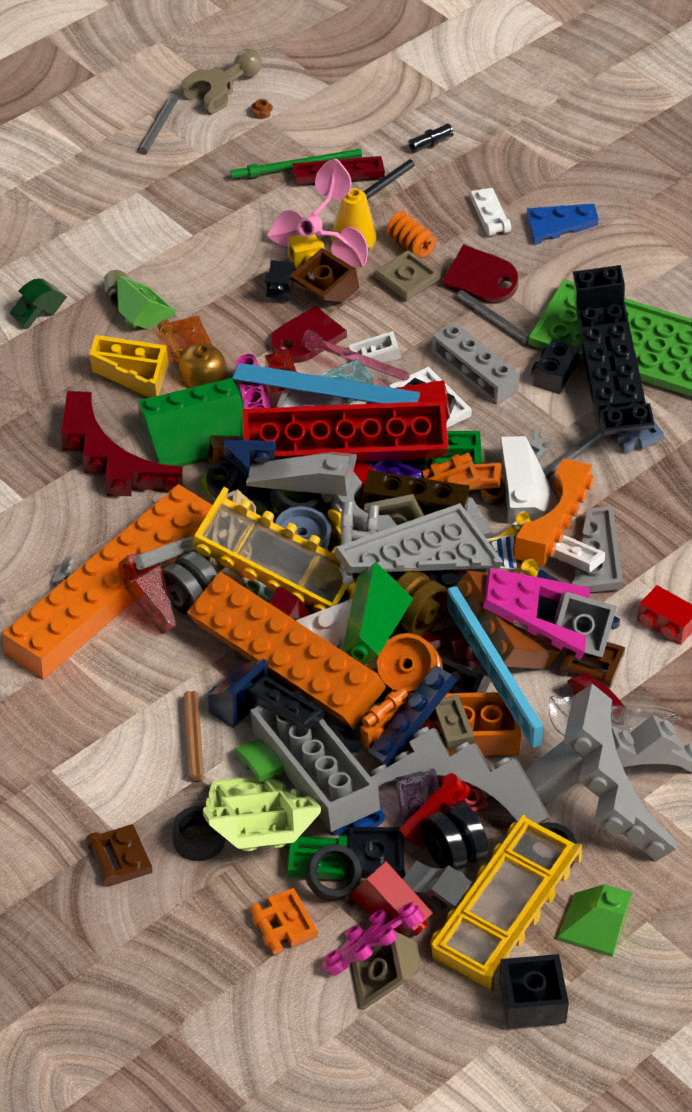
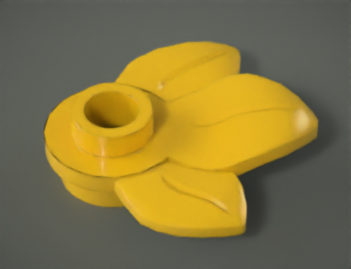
(335, 522)

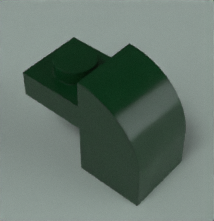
(37, 296)

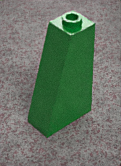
(374, 613)

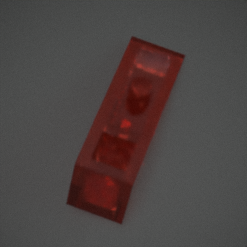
(148, 591)

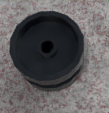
(454, 836)

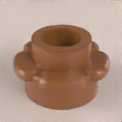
(261, 109)

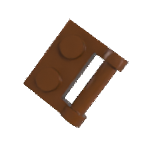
(611, 661)
(127, 851)

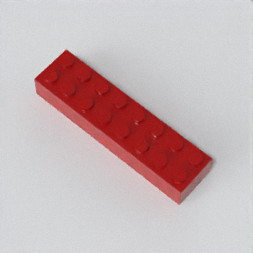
(366, 430)

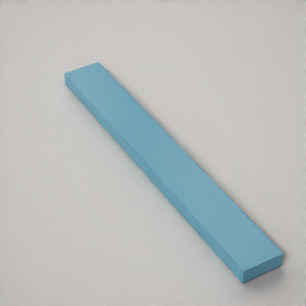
(495, 667)

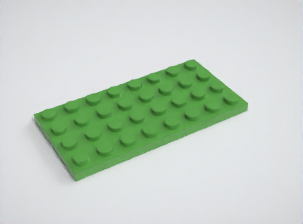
(659, 338)

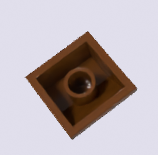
(327, 276)

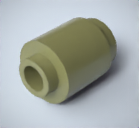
(110, 283)

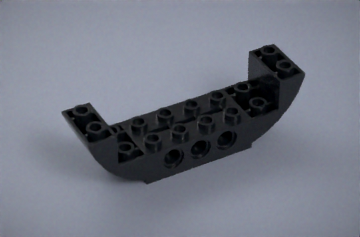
(609, 352)

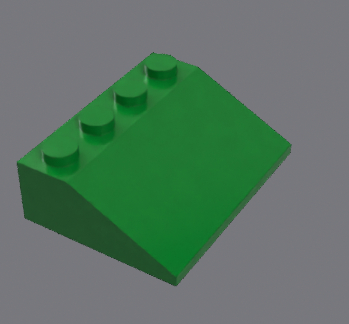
(183, 420)

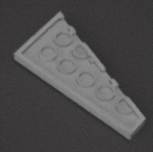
(431, 542)

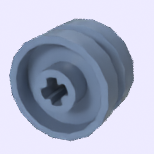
(308, 523)

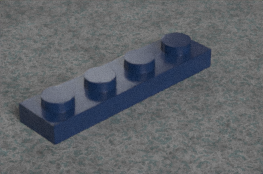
(412, 715)

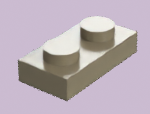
(453, 722)

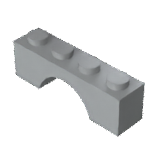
(359, 516)

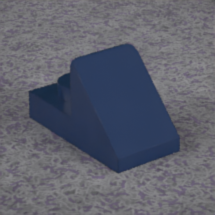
(242, 451)

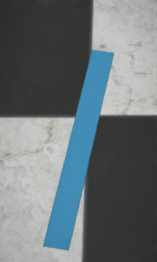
(322, 385)

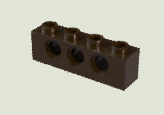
(429, 494)

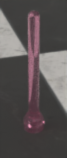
(312, 341)

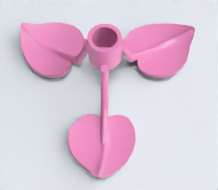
(336, 183)

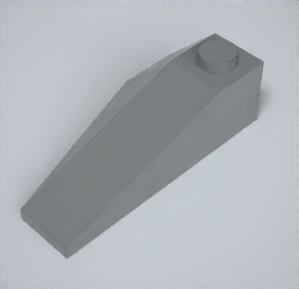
(310, 473)

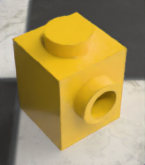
(303, 248)

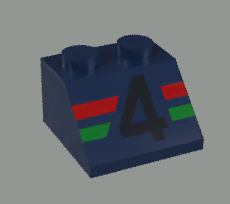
(229, 699)

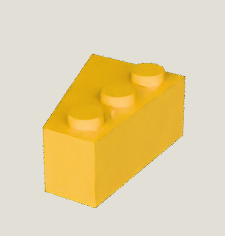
(130, 363)

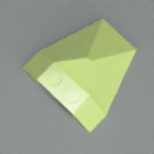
(257, 812)

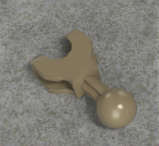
(217, 84)

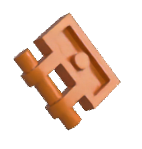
(456, 470)
(381, 716)
(291, 916)

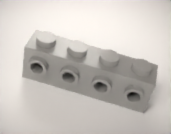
(475, 363)

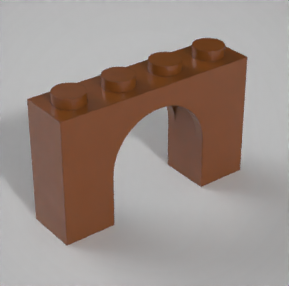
(512, 643)

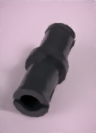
(431, 137)

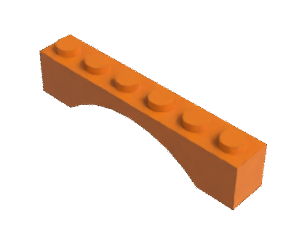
(539, 537)

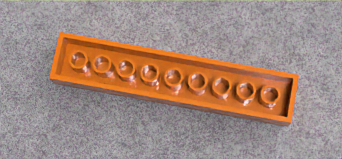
(94, 591)

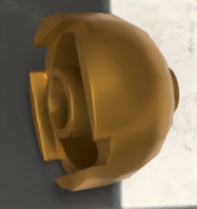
(202, 365)

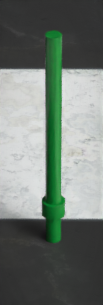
(255, 170)

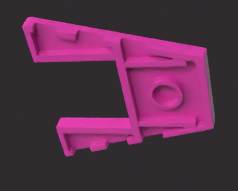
(516, 598)

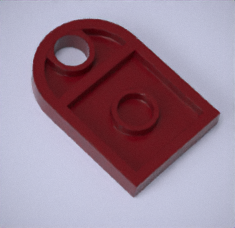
(481, 275)
(292, 333)

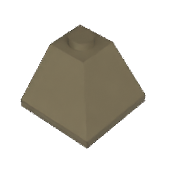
(385, 969)

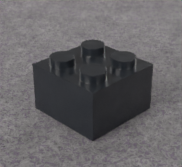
(533, 991)

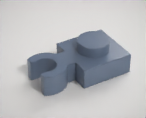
(642, 438)

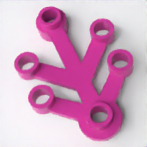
(376, 935)

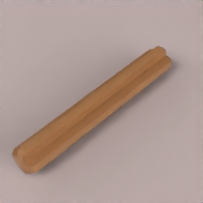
(193, 736)

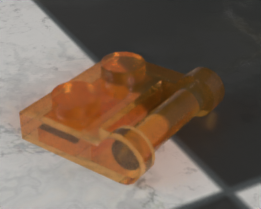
(190, 331)

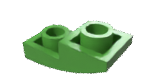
(260, 759)

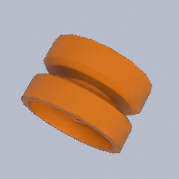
(400, 652)

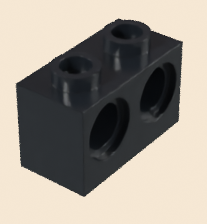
(555, 366)

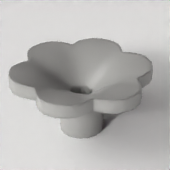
(63, 571)

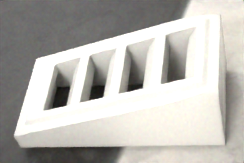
(385, 343)

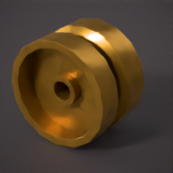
(427, 603)

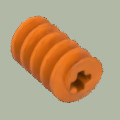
(411, 234)

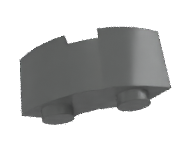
(437, 888)

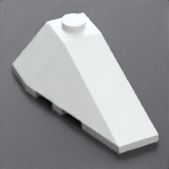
(524, 480)

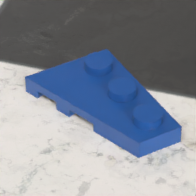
(555, 220)

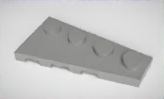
(601, 534)

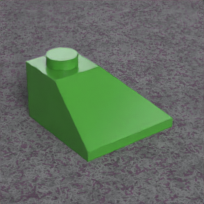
(141, 304)
(596, 919)

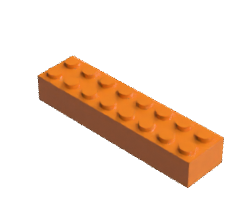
(292, 651)

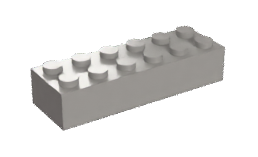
(319, 767)

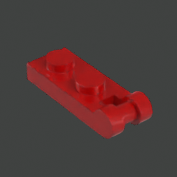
(450, 792)

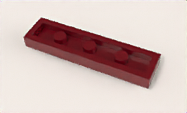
(356, 167)

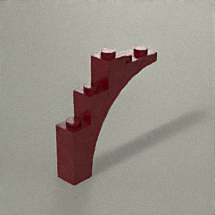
(101, 455)

